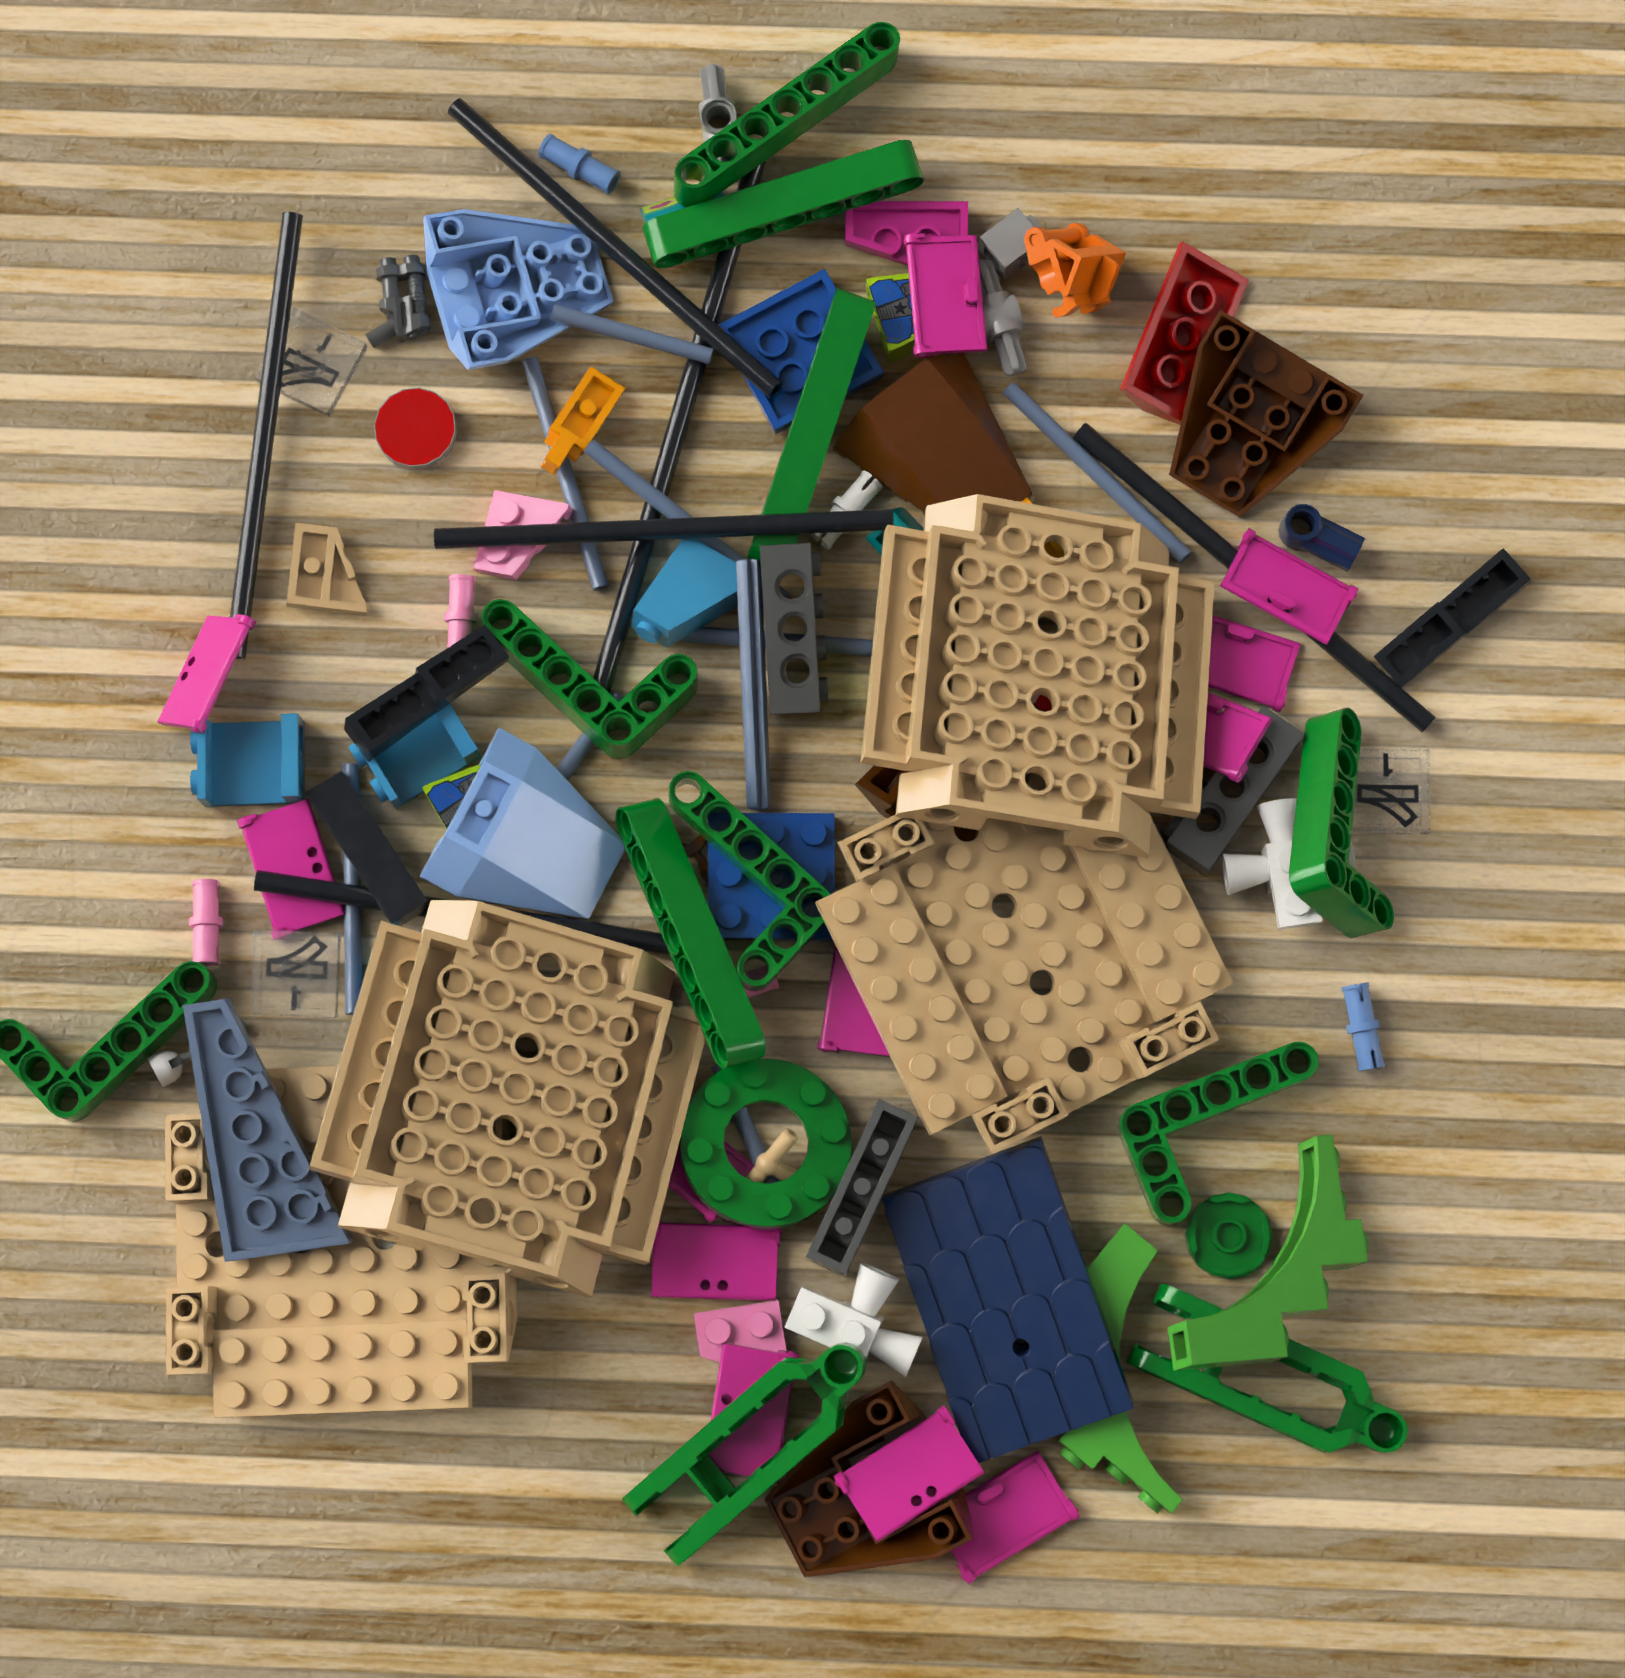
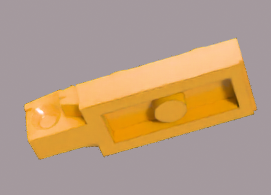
(581, 418)

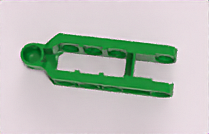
(829, 1377)
(1360, 1419)

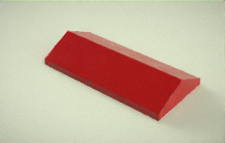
(1180, 318)

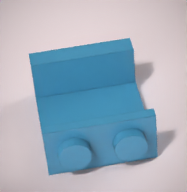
(421, 757)
(250, 762)

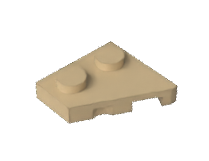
(321, 573)

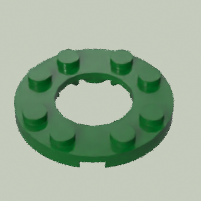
(756, 1203)

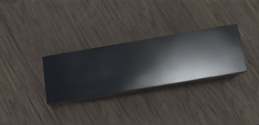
(1452, 618)
(425, 692)
(368, 850)

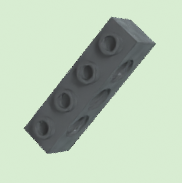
(784, 694)
(1203, 849)
(862, 1188)

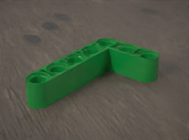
(584, 688)
(1323, 829)
(758, 871)
(108, 1048)
(1201, 1110)

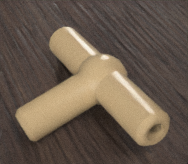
(770, 1161)

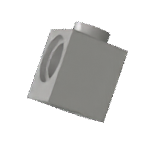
(1006, 244)

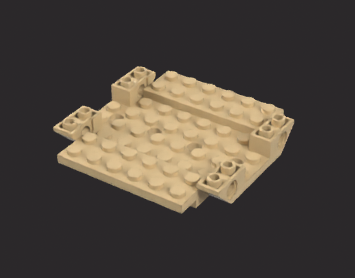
(966, 654)
(955, 977)
(439, 1064)
(332, 1323)

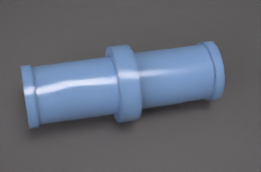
(579, 164)
(1363, 1026)

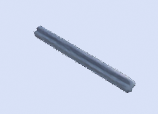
(753, 684)

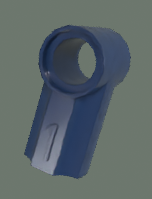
(1325, 538)

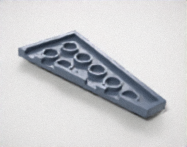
(254, 1152)

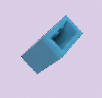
(686, 594)

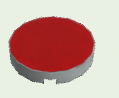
(415, 428)

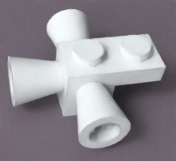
(1273, 866)
(855, 1322)

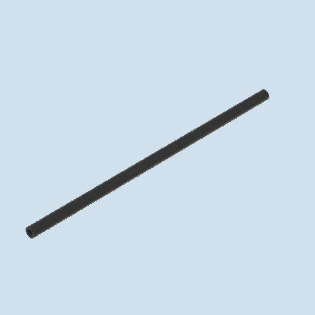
(667, 461)

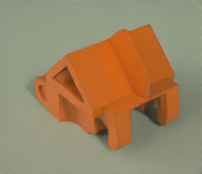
(1075, 265)

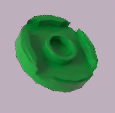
(1228, 1236)

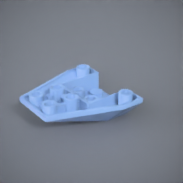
(503, 276)
(525, 837)

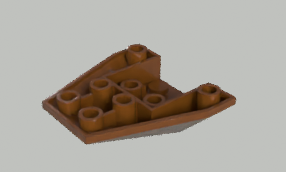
(1253, 416)
(822, 1521)

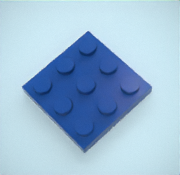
(784, 339)
(740, 905)

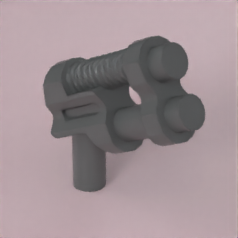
(405, 314)

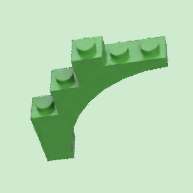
(1114, 1278)
(1294, 1285)

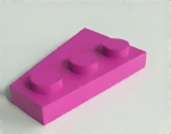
(883, 224)

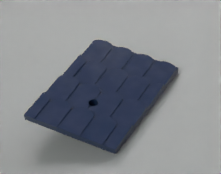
(999, 1264)

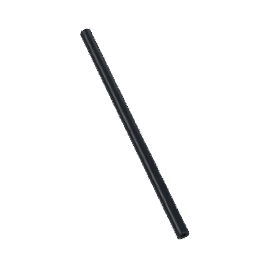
(615, 248)
(266, 418)
(663, 529)
(1225, 554)
(361, 897)

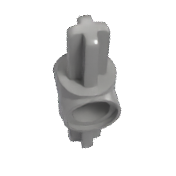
(716, 101)
(1002, 320)

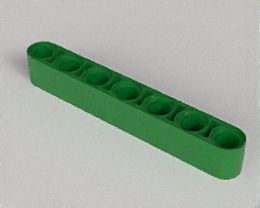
(780, 130)
(783, 204)
(817, 412)
(690, 933)

